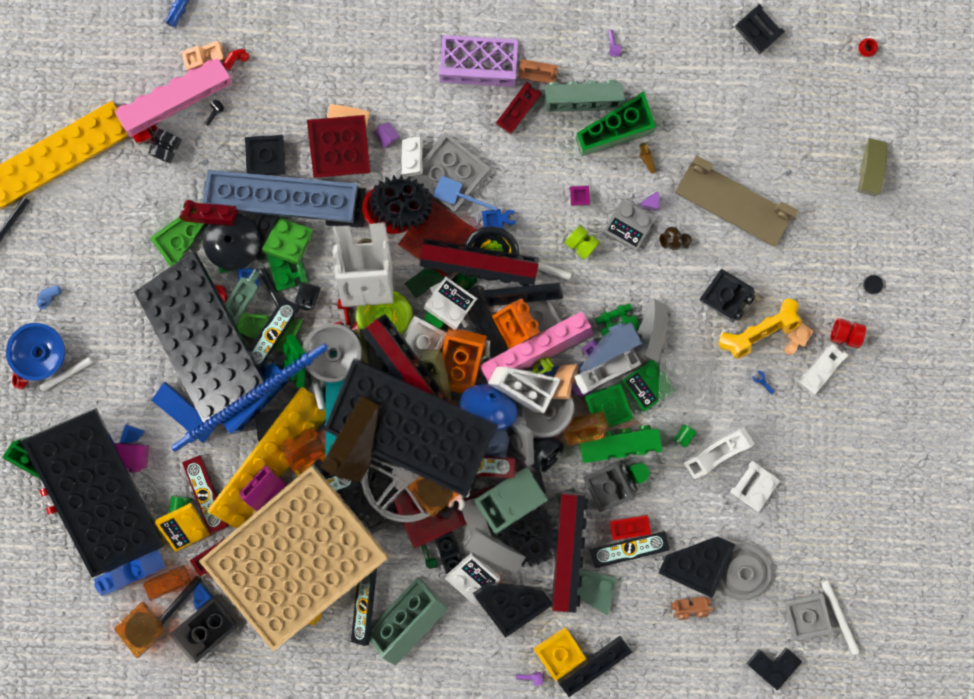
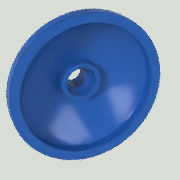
(24, 348)
(490, 404)

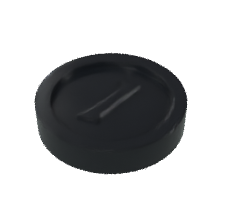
(873, 284)

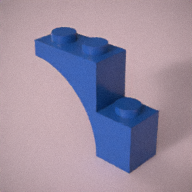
(129, 573)

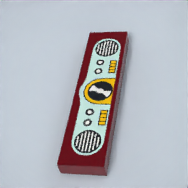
(497, 467)
(203, 491)

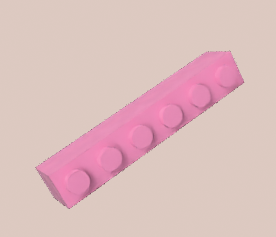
(173, 97)
(542, 345)

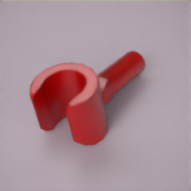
(346, 312)

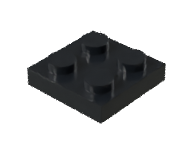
(265, 155)

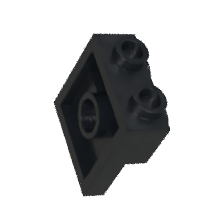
(728, 296)

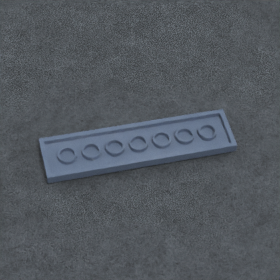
(282, 195)

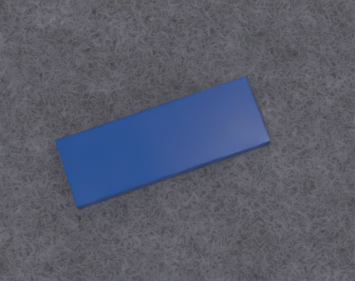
(179, 408)

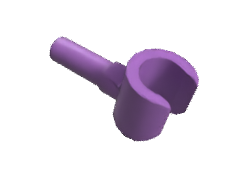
(614, 49)
(537, 678)

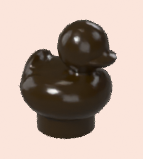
(674, 240)

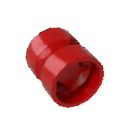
(852, 333)

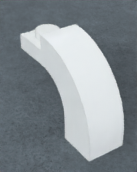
(592, 378)
(718, 451)

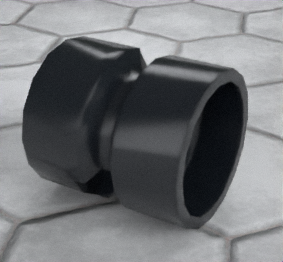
(164, 146)

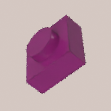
(579, 196)

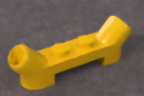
(741, 344)

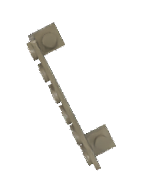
(734, 202)

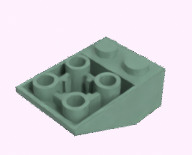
(511, 500)

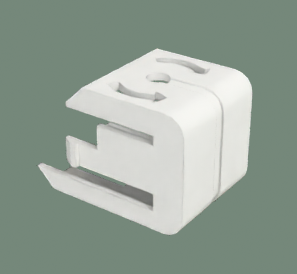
(363, 269)

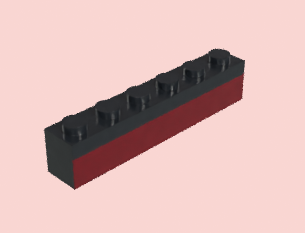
(479, 262)
(399, 356)
(568, 552)

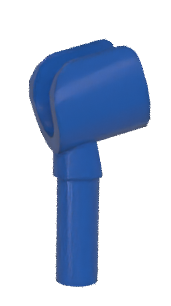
(763, 382)

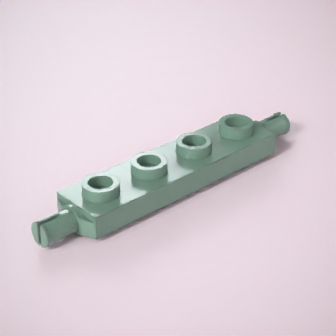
(242, 295)

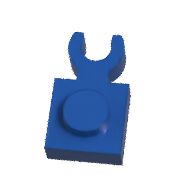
(495, 218)

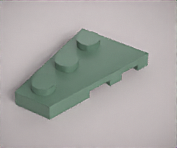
(597, 589)

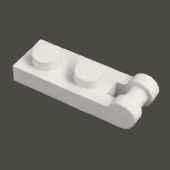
(822, 368)

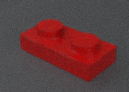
(630, 527)

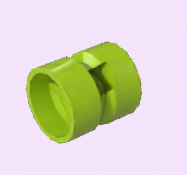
(582, 242)

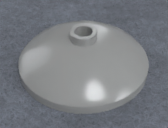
(337, 339)
(546, 426)

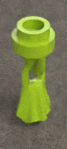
(546, 363)

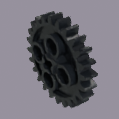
(401, 208)
(366, 508)
(546, 543)

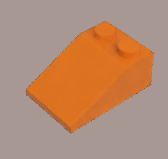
(462, 358)

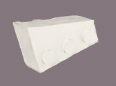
(524, 387)

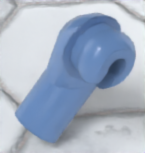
(46, 296)

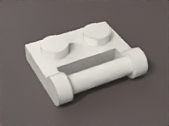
(759, 490)

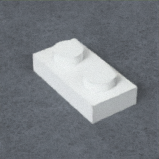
(412, 157)

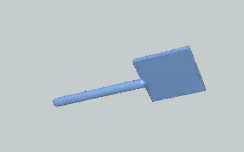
(448, 191)

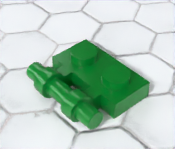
(283, 274)
(620, 311)

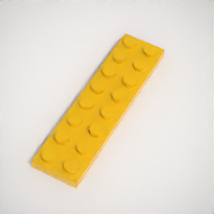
(59, 153)
(297, 416)

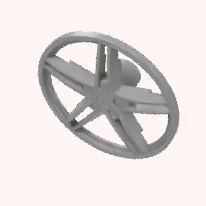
(401, 480)

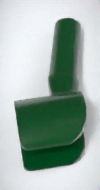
(430, 562)

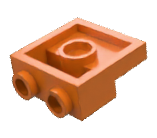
(515, 323)

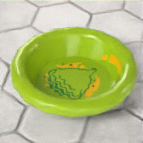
(398, 312)

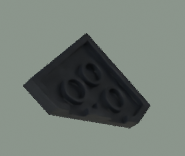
(699, 565)
(511, 604)

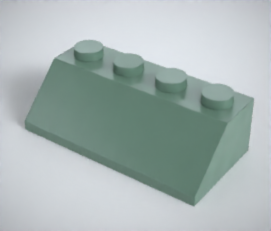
(583, 97)
(406, 621)

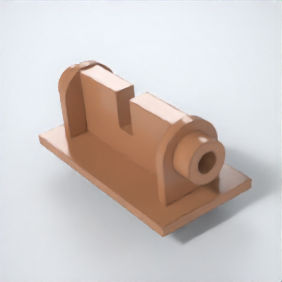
(537, 71)
(699, 608)

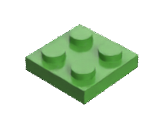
(288, 241)

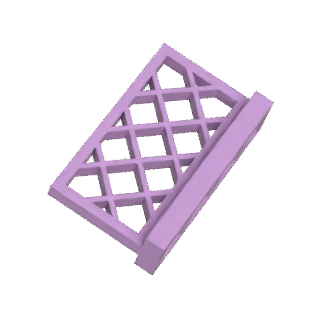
(478, 76)

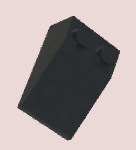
(205, 629)

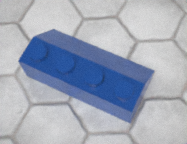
(244, 417)

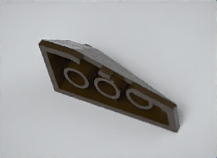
(352, 449)

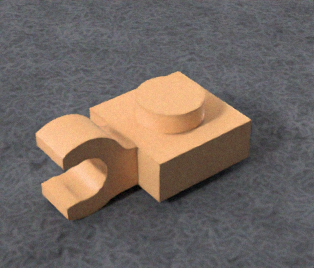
(798, 337)

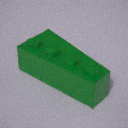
(617, 127)
(622, 444)

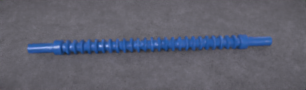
(209, 424)

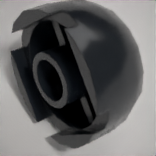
(545, 452)

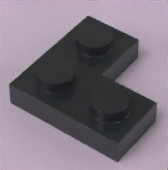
(775, 671)

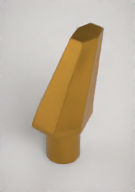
(647, 158)

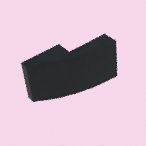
(448, 551)

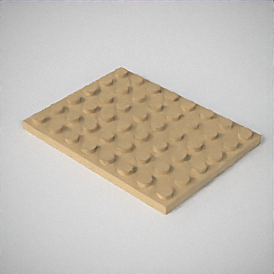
(294, 558)

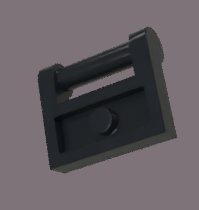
(755, 33)

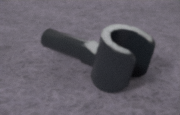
(217, 108)

